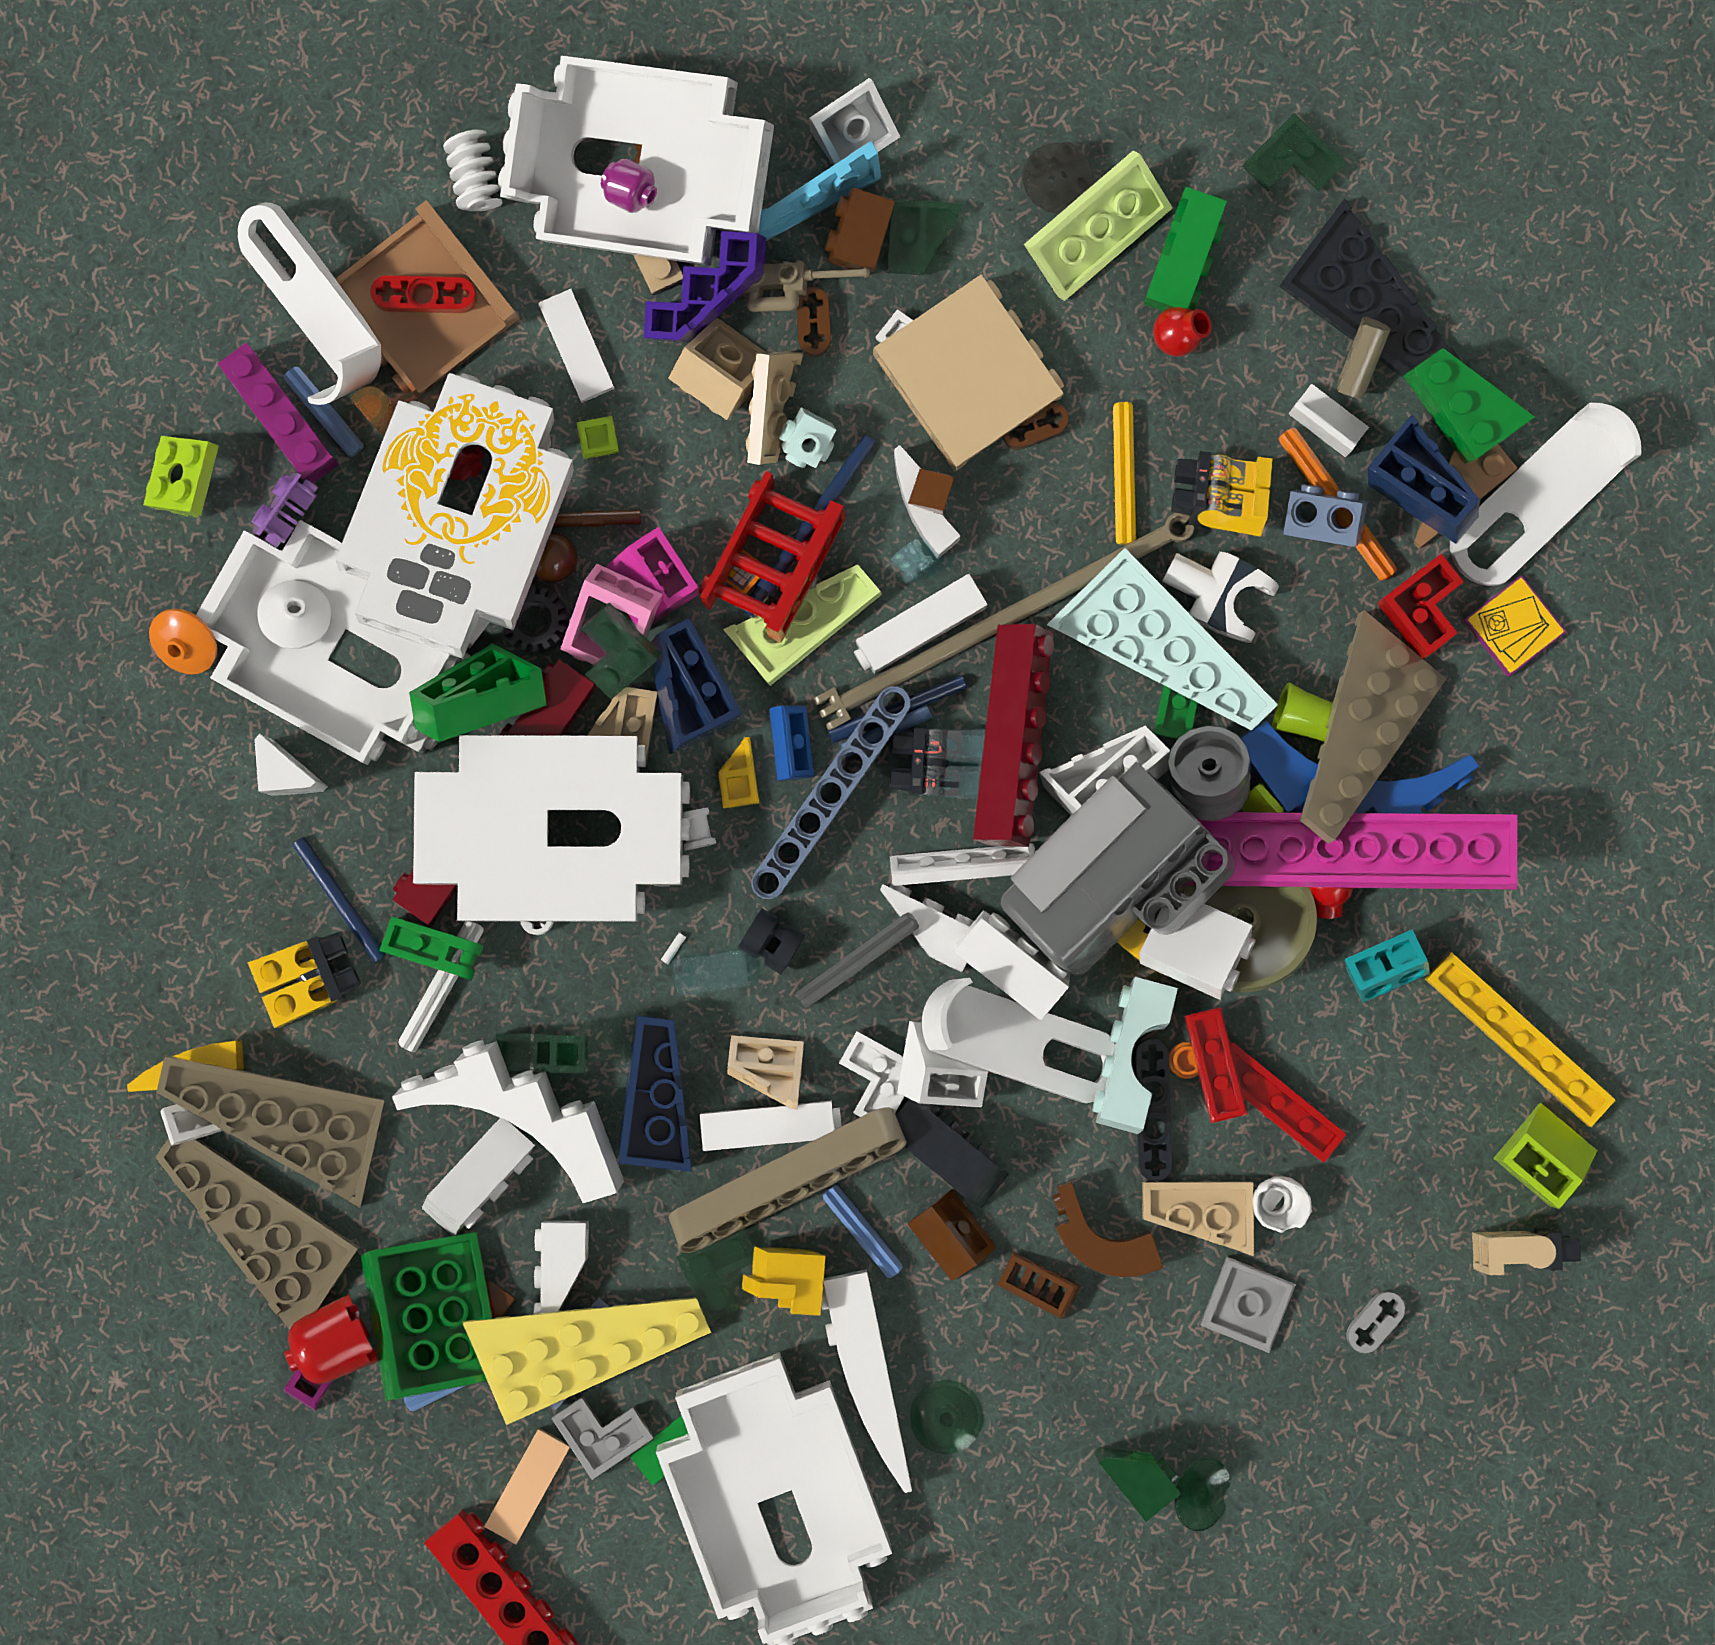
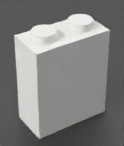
(1201, 950)

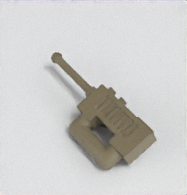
(793, 281)

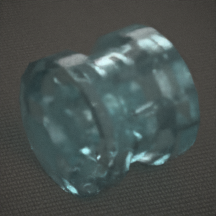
(911, 561)

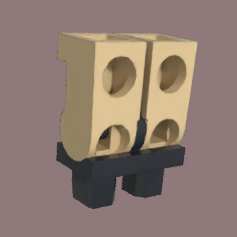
(1538, 1249)

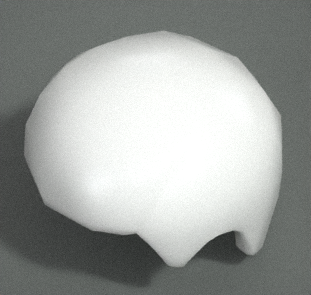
(1295, 1207)

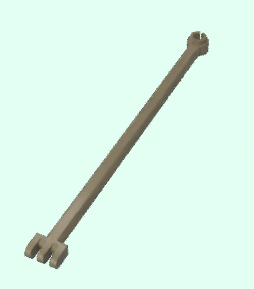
(986, 628)

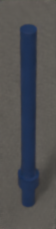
(805, 531)

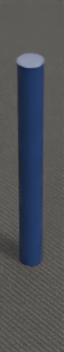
(916, 701)
(338, 899)

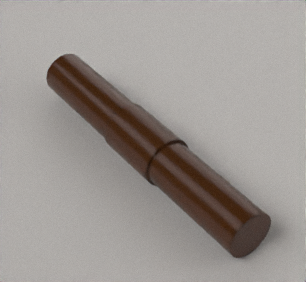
(597, 518)

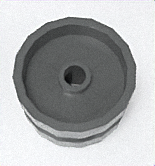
(1210, 772)

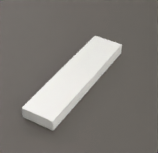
(958, 864)

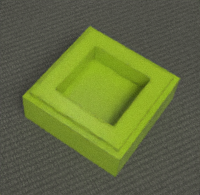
(597, 437)

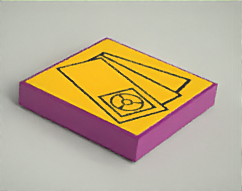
(1514, 626)

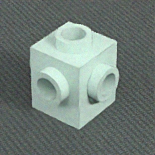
(807, 426)

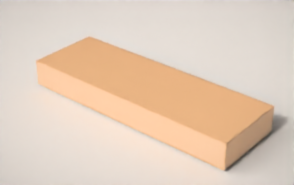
(527, 1486)

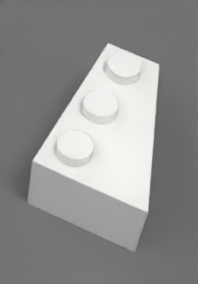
(1080, 778)
(1013, 963)
(479, 1177)

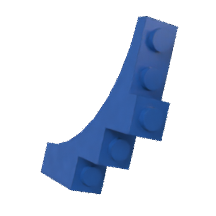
(1289, 774)

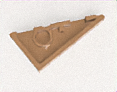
(1481, 477)

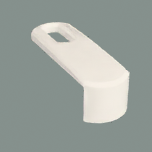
(313, 301)
(1552, 487)
(1008, 1038)

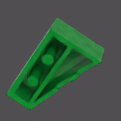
(1186, 251)
(1465, 405)
(477, 694)

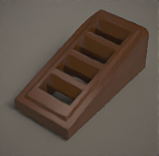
(1072, 1288)

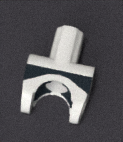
(1217, 590)

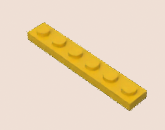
(1520, 1039)

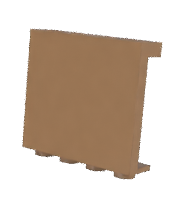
(425, 344)

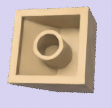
(717, 368)

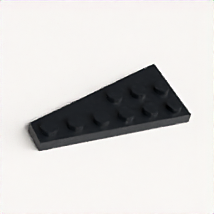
(1349, 278)

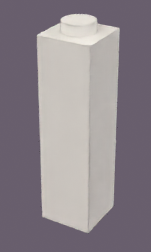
(920, 624)
(768, 1125)

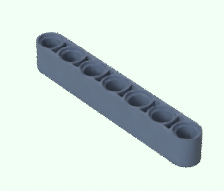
(815, 802)

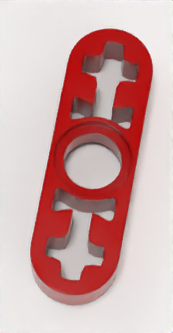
(397, 303)

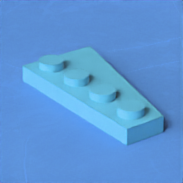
(823, 191)

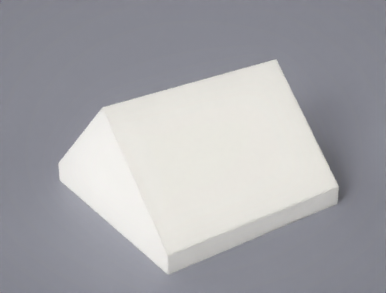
(853, 122)
(280, 772)

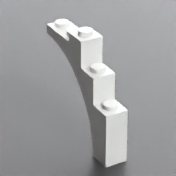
(527, 1101)

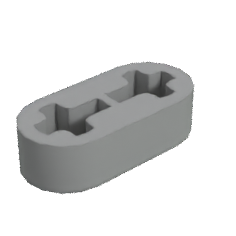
(1369, 1315)

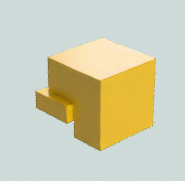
(789, 1276)

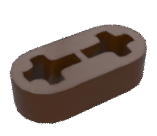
(822, 322)
(1041, 433)

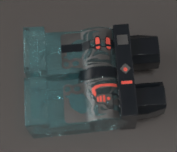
(930, 759)

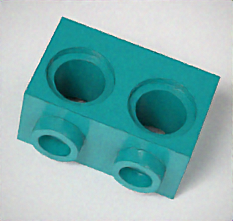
(1387, 966)

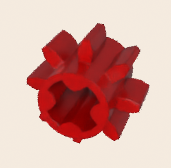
(467, 463)

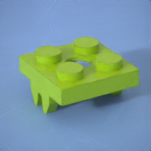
(189, 493)

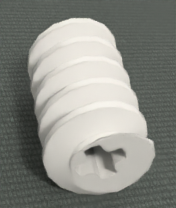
(470, 171)

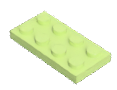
(1098, 225)

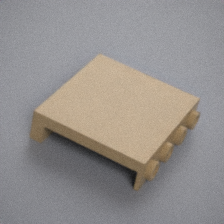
(968, 371)

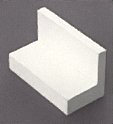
(1328, 420)

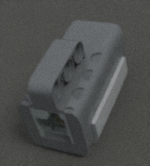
(1110, 867)

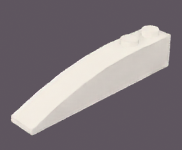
(864, 1364)

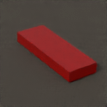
(1215, 1065)

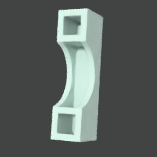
(1124, 1099)

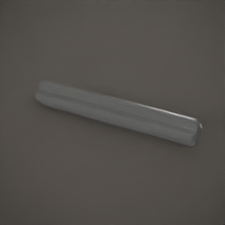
(857, 959)

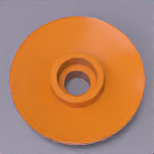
(183, 641)

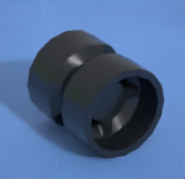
(760, 935)

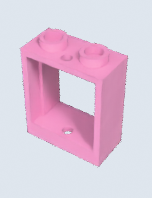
(609, 587)

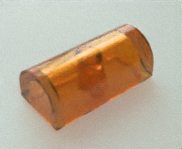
(374, 407)

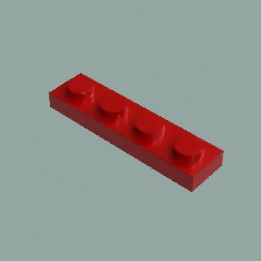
(1285, 1107)

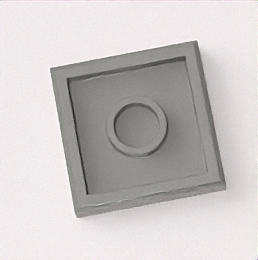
(1247, 1304)

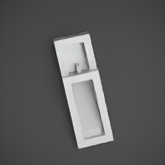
(932, 527)

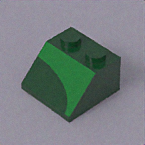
(1141, 1478)

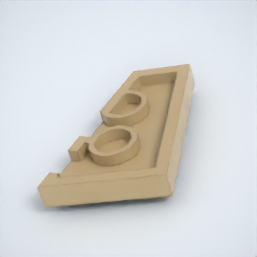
(770, 392)
(1204, 1209)

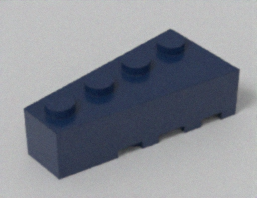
(654, 1100)

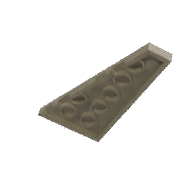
(1370, 717)
(299, 1124)
(268, 1236)

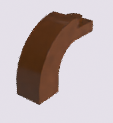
(1119, 1258)

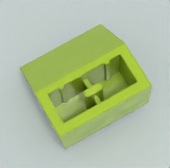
(1547, 1156)

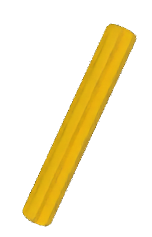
(1124, 473)

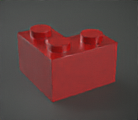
(1414, 610)

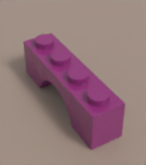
(277, 413)

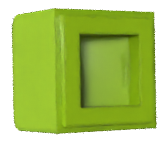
(1261, 801)

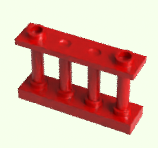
(793, 585)

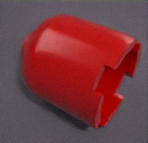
(330, 1342)

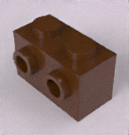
(859, 230)

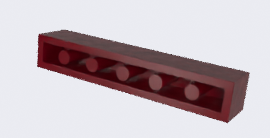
(1013, 735)

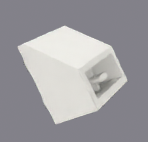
(937, 1078)

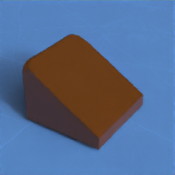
(931, 491)

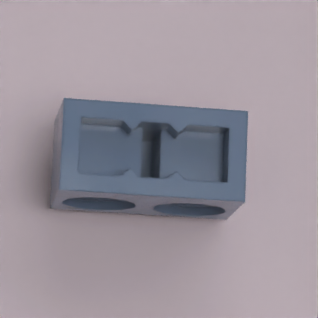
(1325, 526)

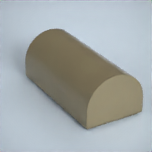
(1363, 357)

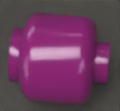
(628, 185)

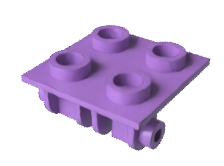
(266, 517)

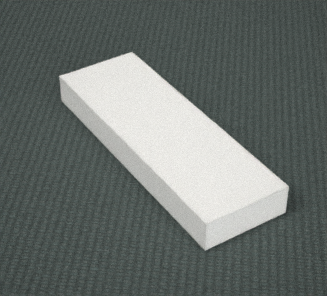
(576, 345)

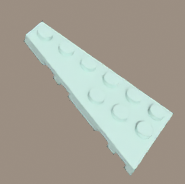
(1147, 629)

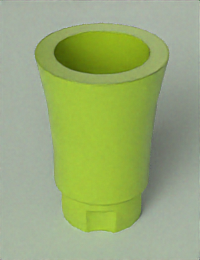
(1302, 713)

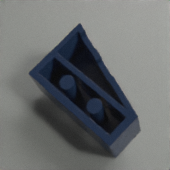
(1423, 482)
(690, 688)

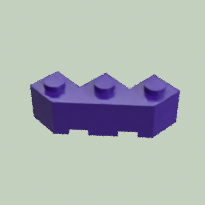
(708, 290)

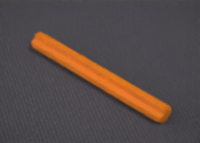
(1318, 476)

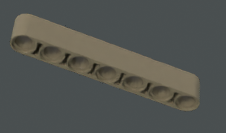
(787, 1180)

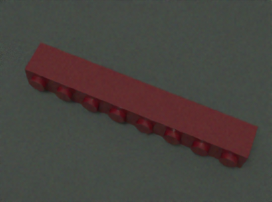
(565, 697)

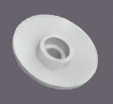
(299, 628)

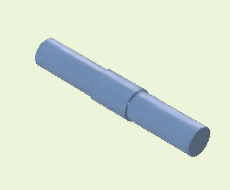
(911, 719)

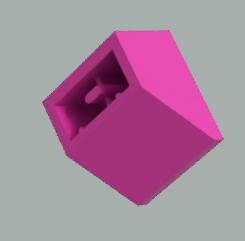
(657, 566)

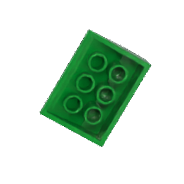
(417, 1313)

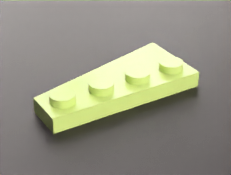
(818, 618)

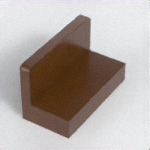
(952, 1235)

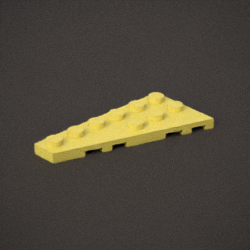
(561, 1353)

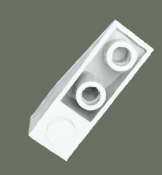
(936, 930)
(562, 1259)

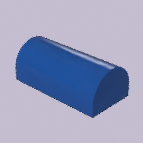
(791, 743)

